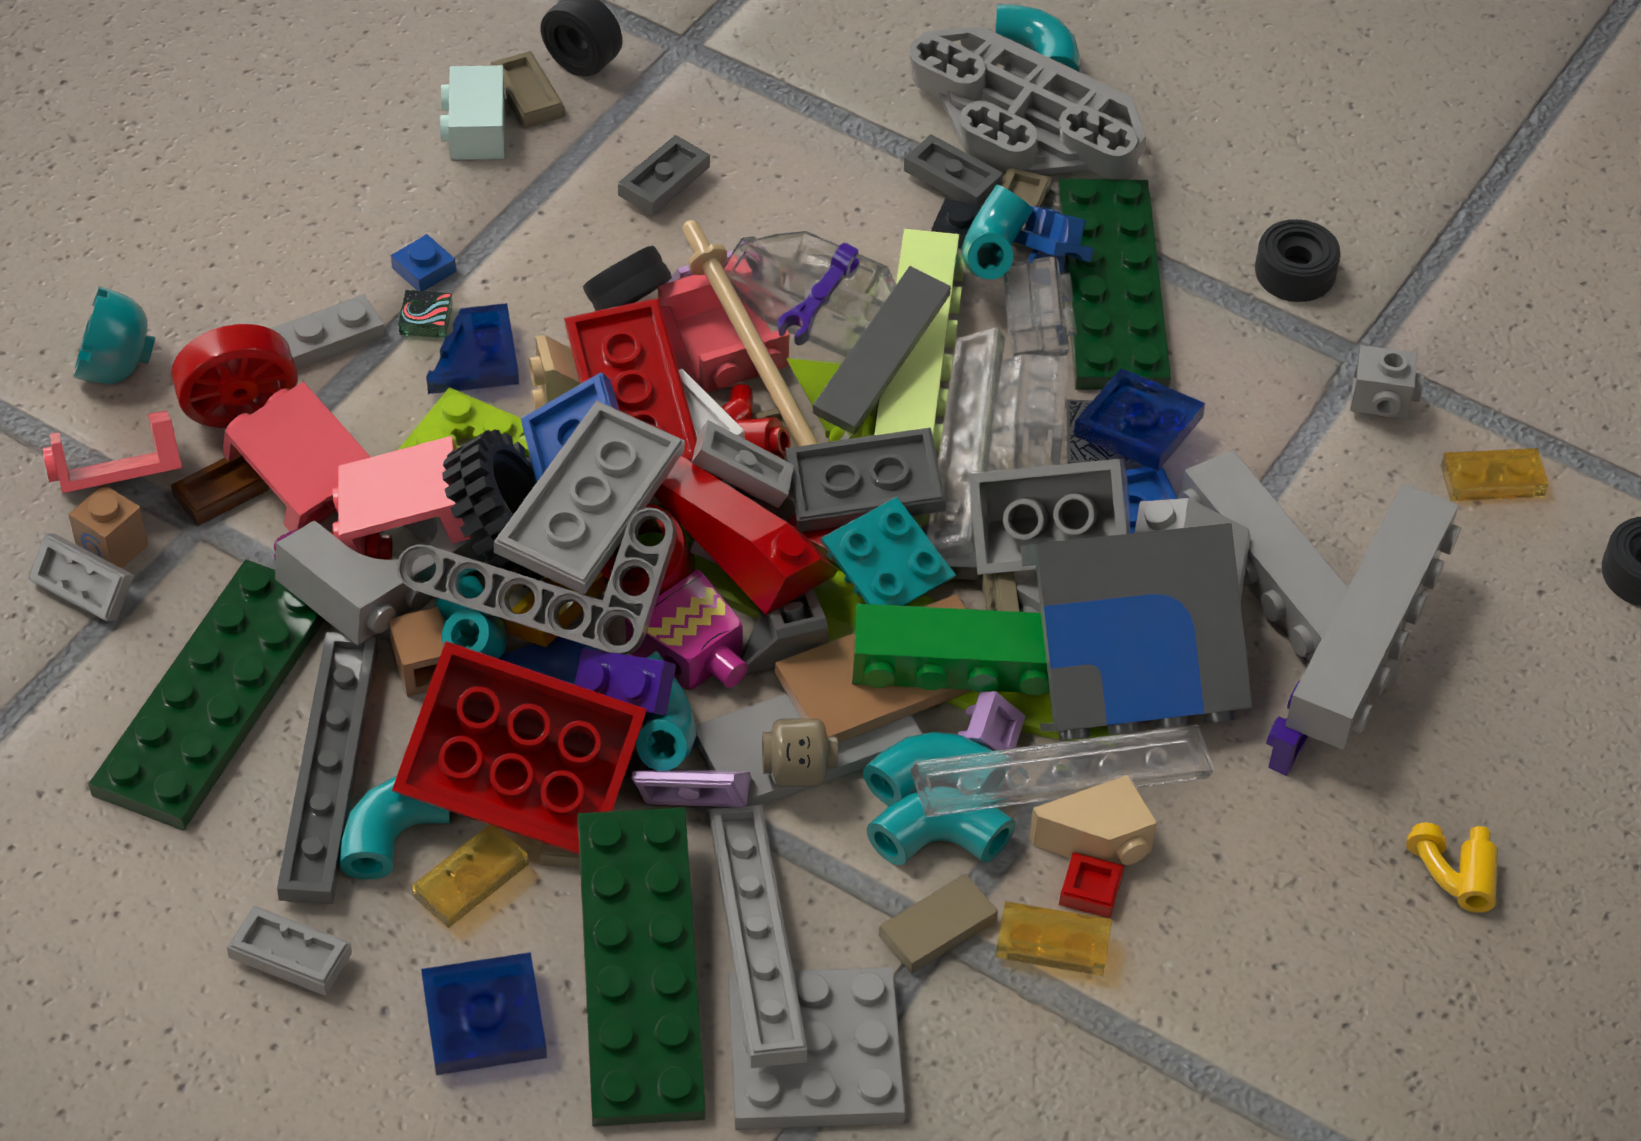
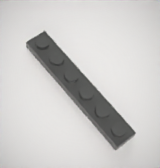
(327, 770)

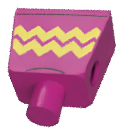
(696, 633)

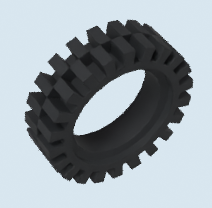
(479, 481)

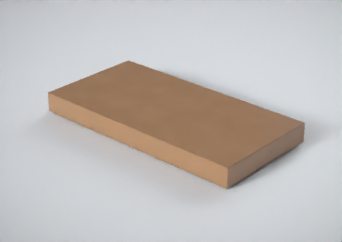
(823, 689)

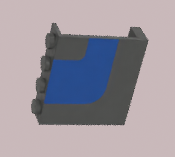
(1141, 629)

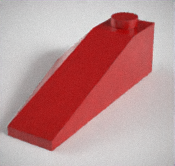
(746, 540)

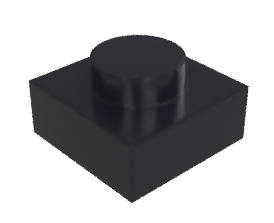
(955, 218)

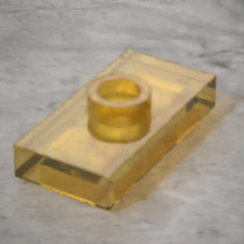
(469, 875)

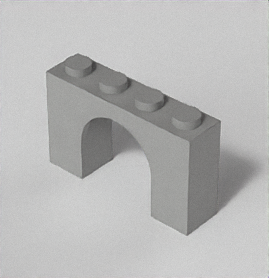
(357, 590)

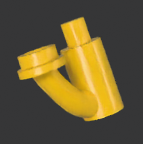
(1477, 873)

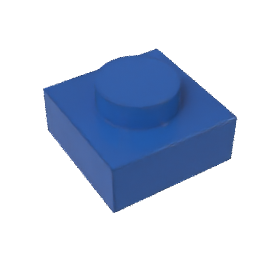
(423, 263)

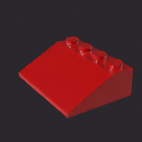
(517, 747)

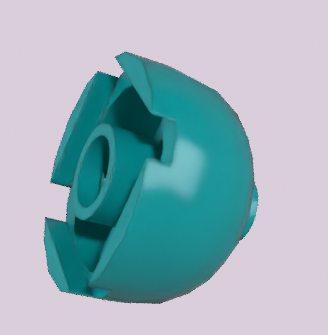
(113, 339)

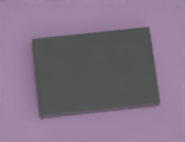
(855, 475)

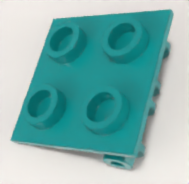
(887, 556)

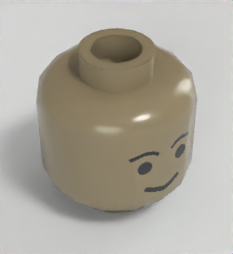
(798, 752)

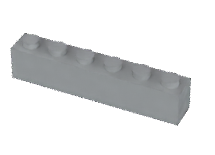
(1282, 564)
(1373, 617)

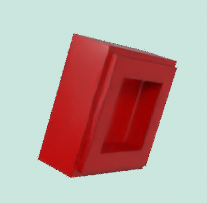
(1091, 885)

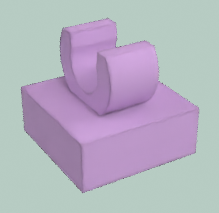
(994, 722)

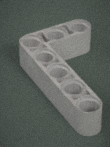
(550, 598)

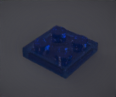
(1139, 419)
(483, 1013)

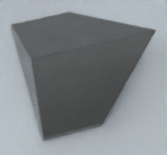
(785, 633)

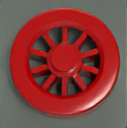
(231, 372)

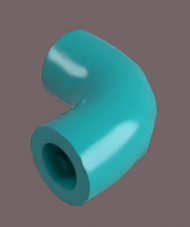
(1038, 32)
(992, 233)
(472, 627)
(667, 739)
(890, 773)
(374, 827)
(905, 829)

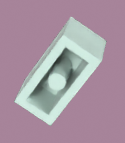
(475, 112)

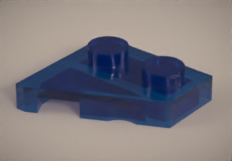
(476, 352)

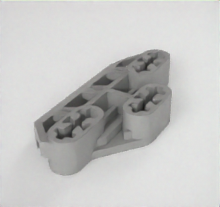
(1013, 118)

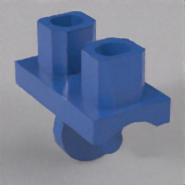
(1054, 235)

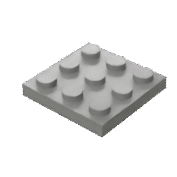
(850, 1062)

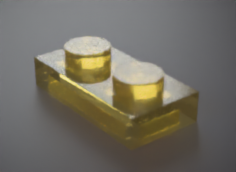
(1494, 474)
(1054, 938)

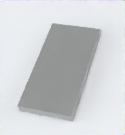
(588, 496)
(735, 744)

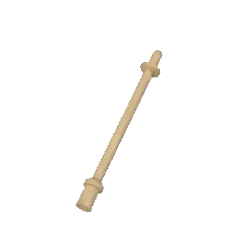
(708, 261)

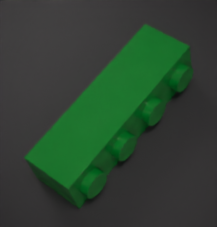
(949, 649)

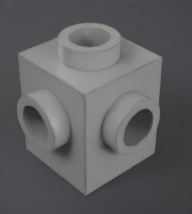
(1385, 382)

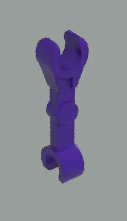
(842, 265)

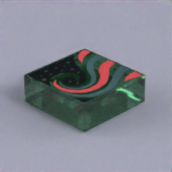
(425, 313)

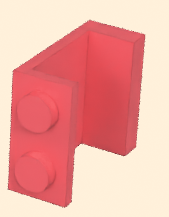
(710, 337)
(295, 451)
(163, 459)
(394, 493)

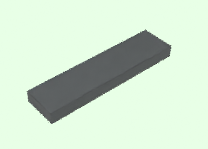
(881, 350)

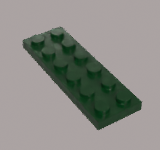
(1119, 290)
(208, 699)
(640, 968)

